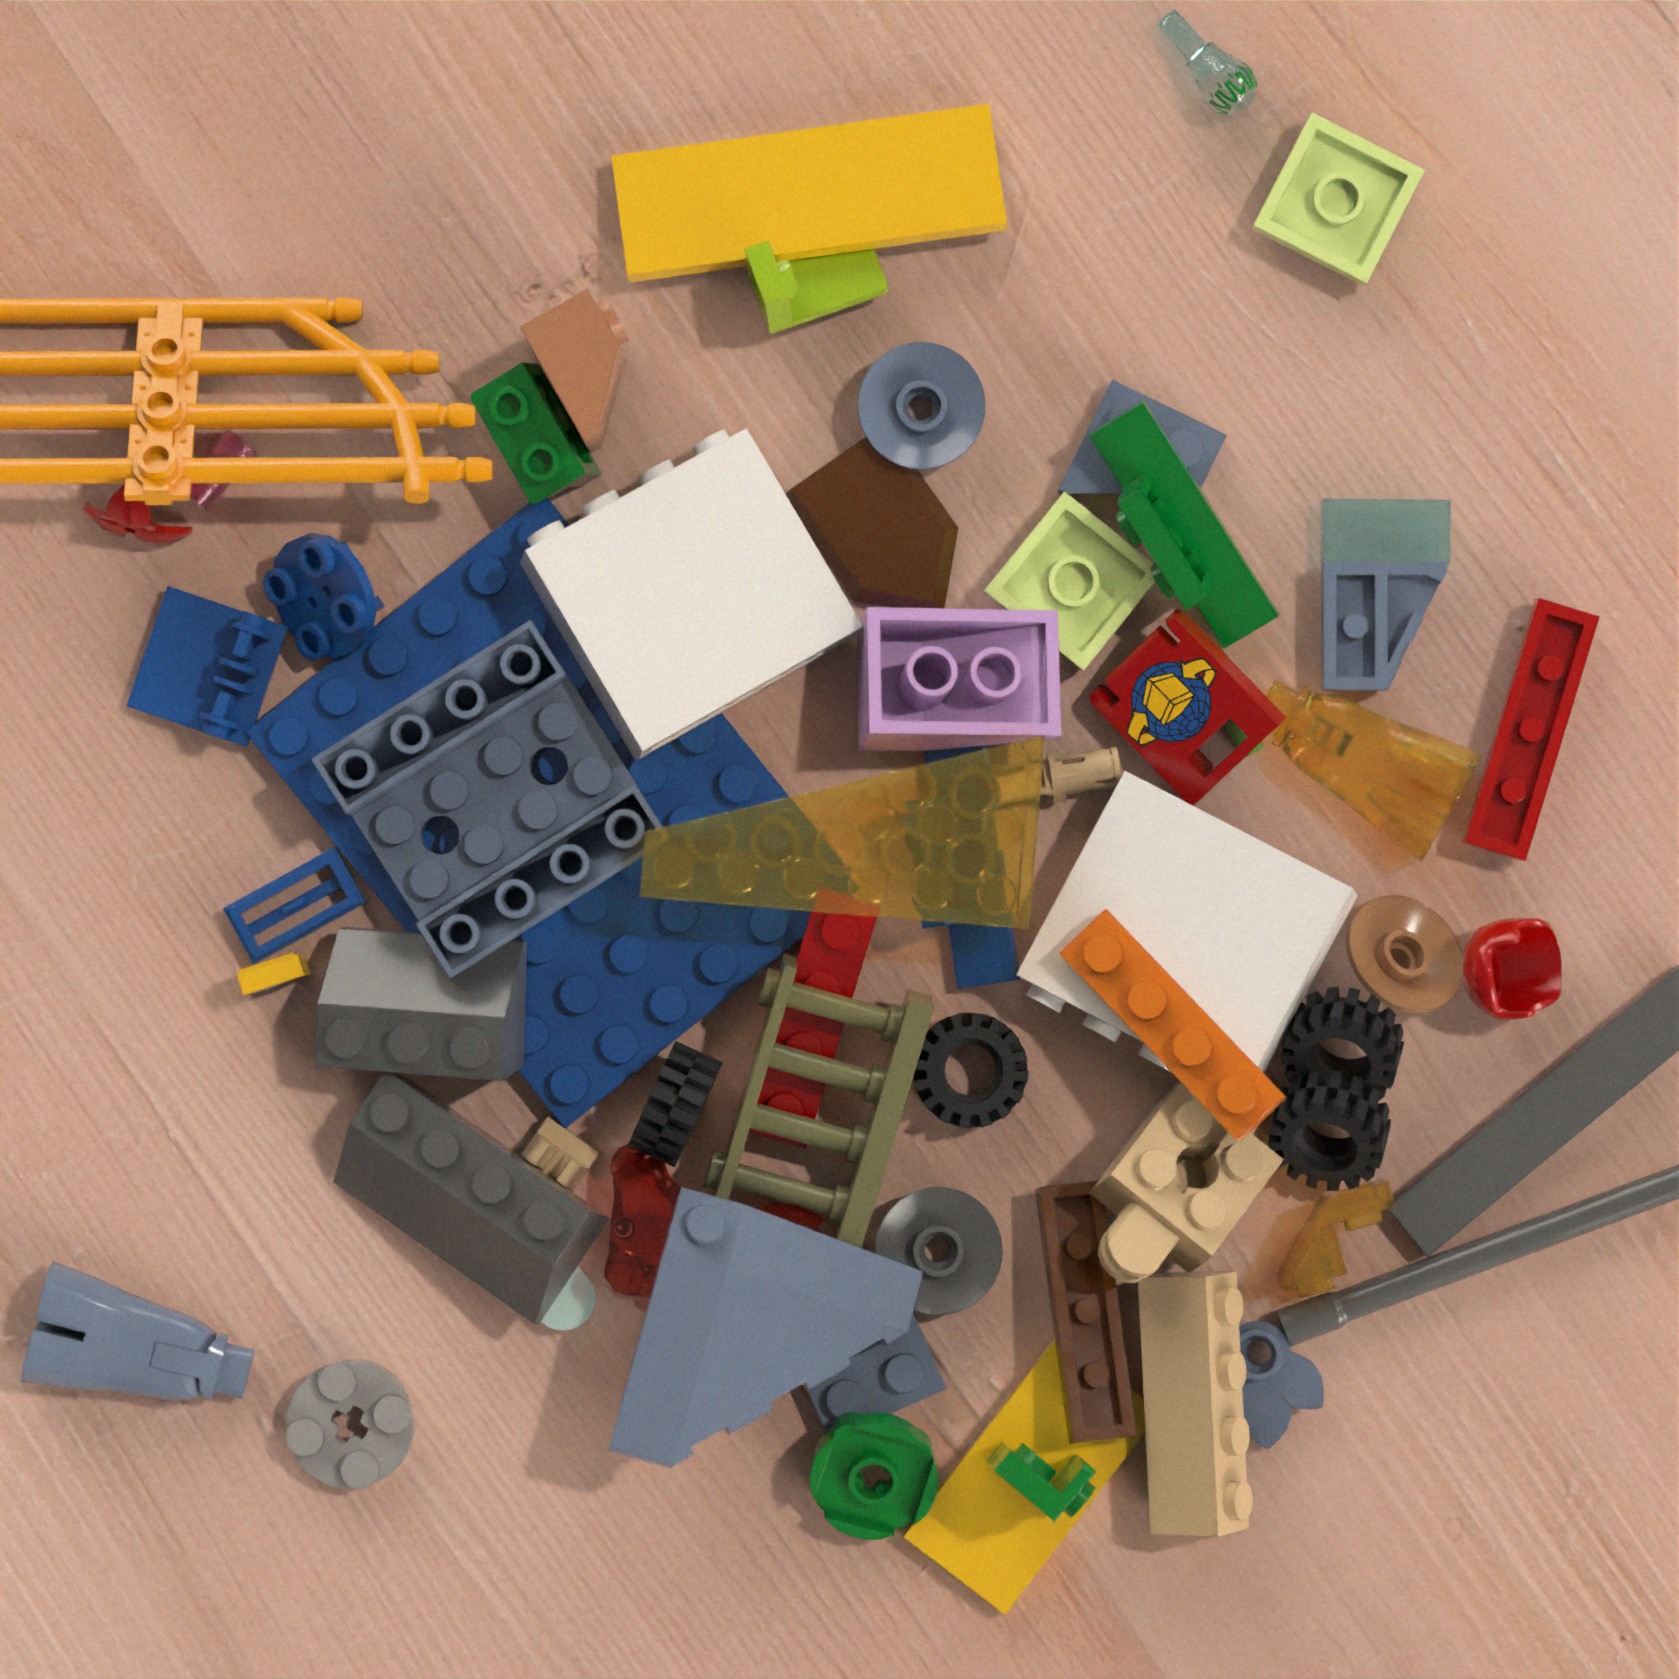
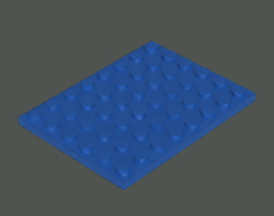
(610, 970)

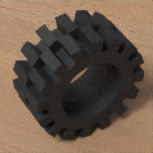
(1349, 1021)
(1009, 1078)
(675, 1104)
(1333, 1104)

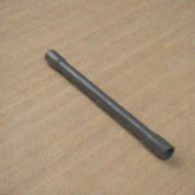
(1335, 1309)

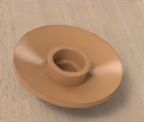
(1418, 941)

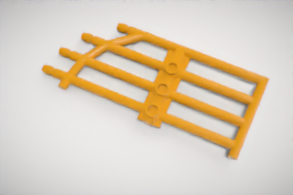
(168, 411)

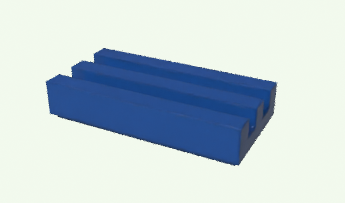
(342, 879)

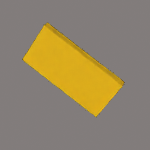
(984, 1525)

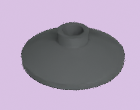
(972, 1240)

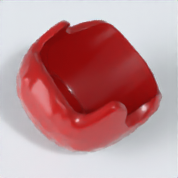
(1513, 968)

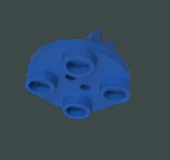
(322, 596)

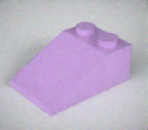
(956, 677)

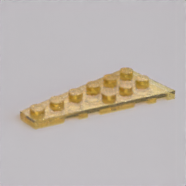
(898, 845)

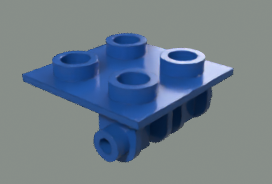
(207, 666)

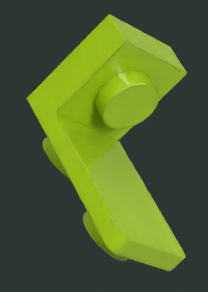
(813, 286)

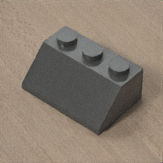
(400, 1012)

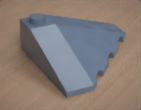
(744, 1317)

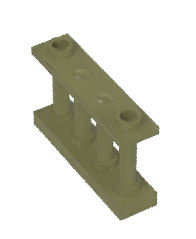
(882, 1086)

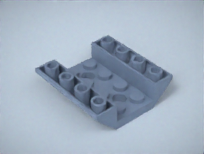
(468, 756)

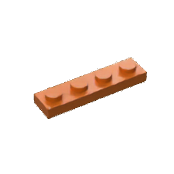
(1173, 1025)

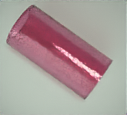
(227, 446)

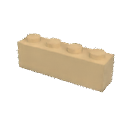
(1194, 1403)

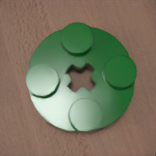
(873, 1440)

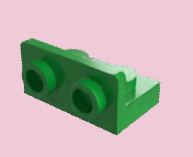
(534, 432)
(1032, 1475)

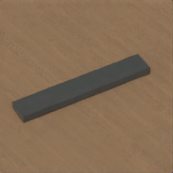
(1542, 1118)

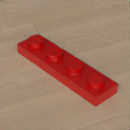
(1530, 729)
(829, 961)

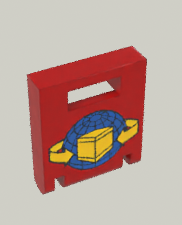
(1176, 697)

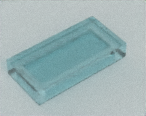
(1385, 530)

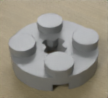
(314, 1434)

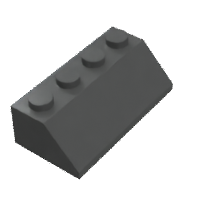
(465, 1196)

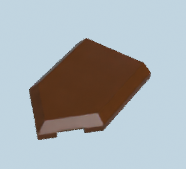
(879, 529)

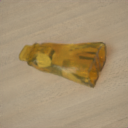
(1375, 765)

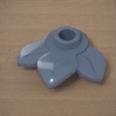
(1277, 1385)

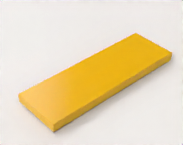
(809, 192)

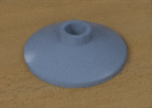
(926, 373)

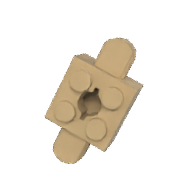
(1178, 1188)

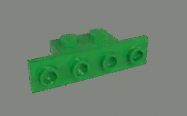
(1180, 528)

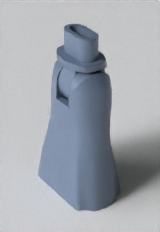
(125, 1344)

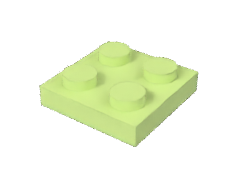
(1338, 199)
(1081, 571)

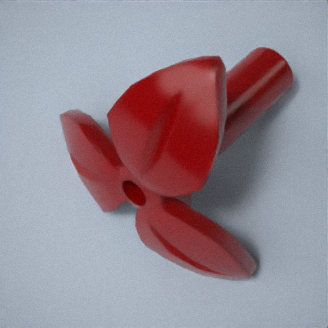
(134, 518)

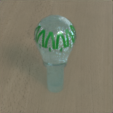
(1222, 79)

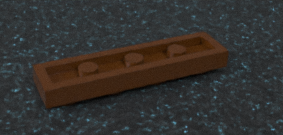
(1084, 1315)

